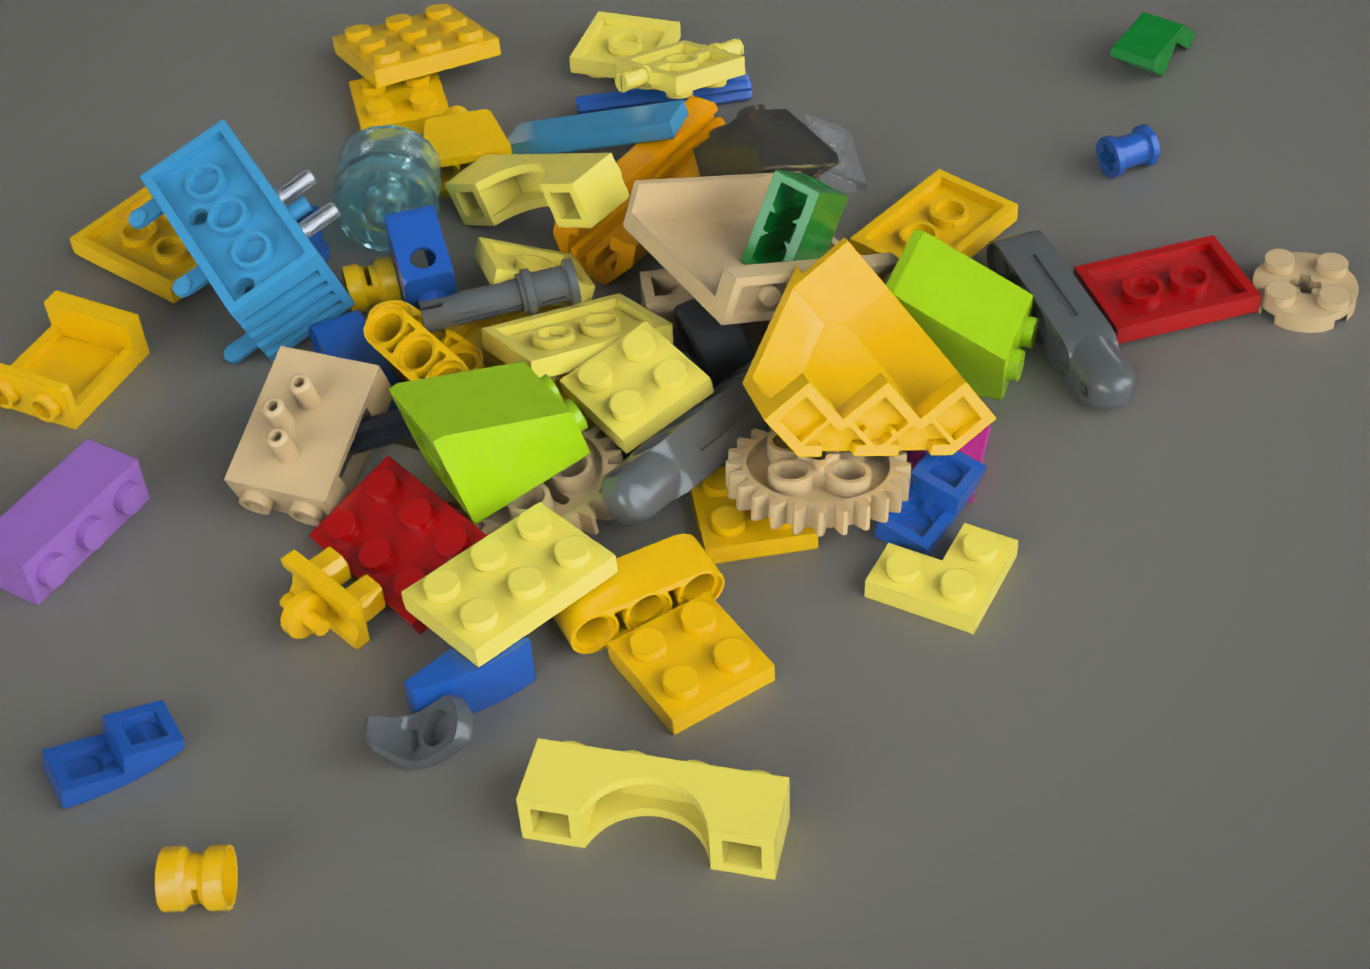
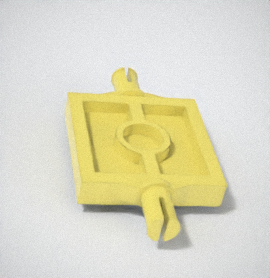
(681, 67)

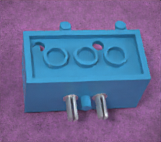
(246, 240)

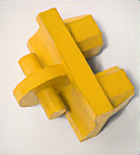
(321, 603)

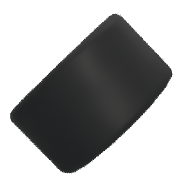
(714, 346)

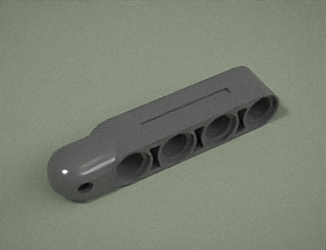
(1070, 324)
(681, 453)

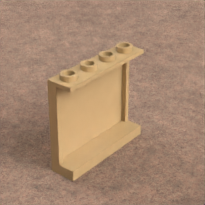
(700, 235)

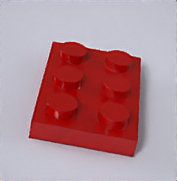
(1168, 288)
(395, 533)

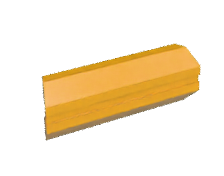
(608, 247)

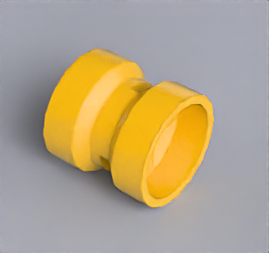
(371, 283)
(196, 878)

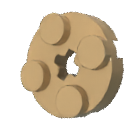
(1324, 275)

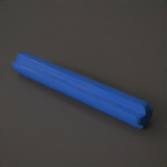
(735, 90)

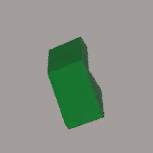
(1151, 43)

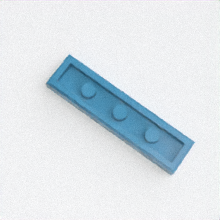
(599, 129)

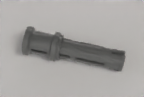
(524, 292)

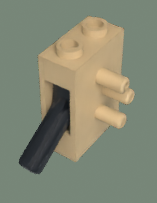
(312, 434)

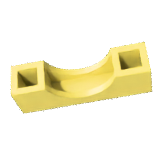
(574, 185)
(583, 789)

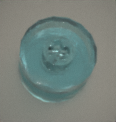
(381, 175)

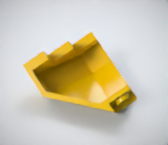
(857, 370)

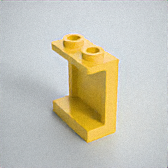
(73, 361)

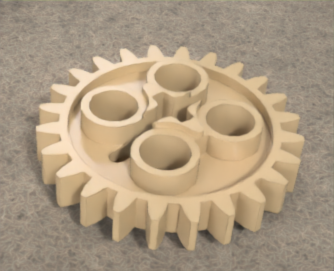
(814, 490)
(570, 493)

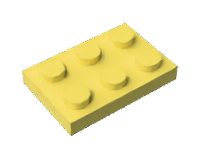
(569, 335)
(509, 583)

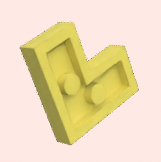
(949, 589)

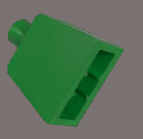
(796, 217)

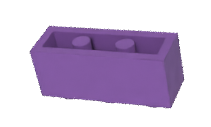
(67, 518)

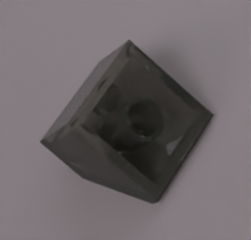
(761, 143)

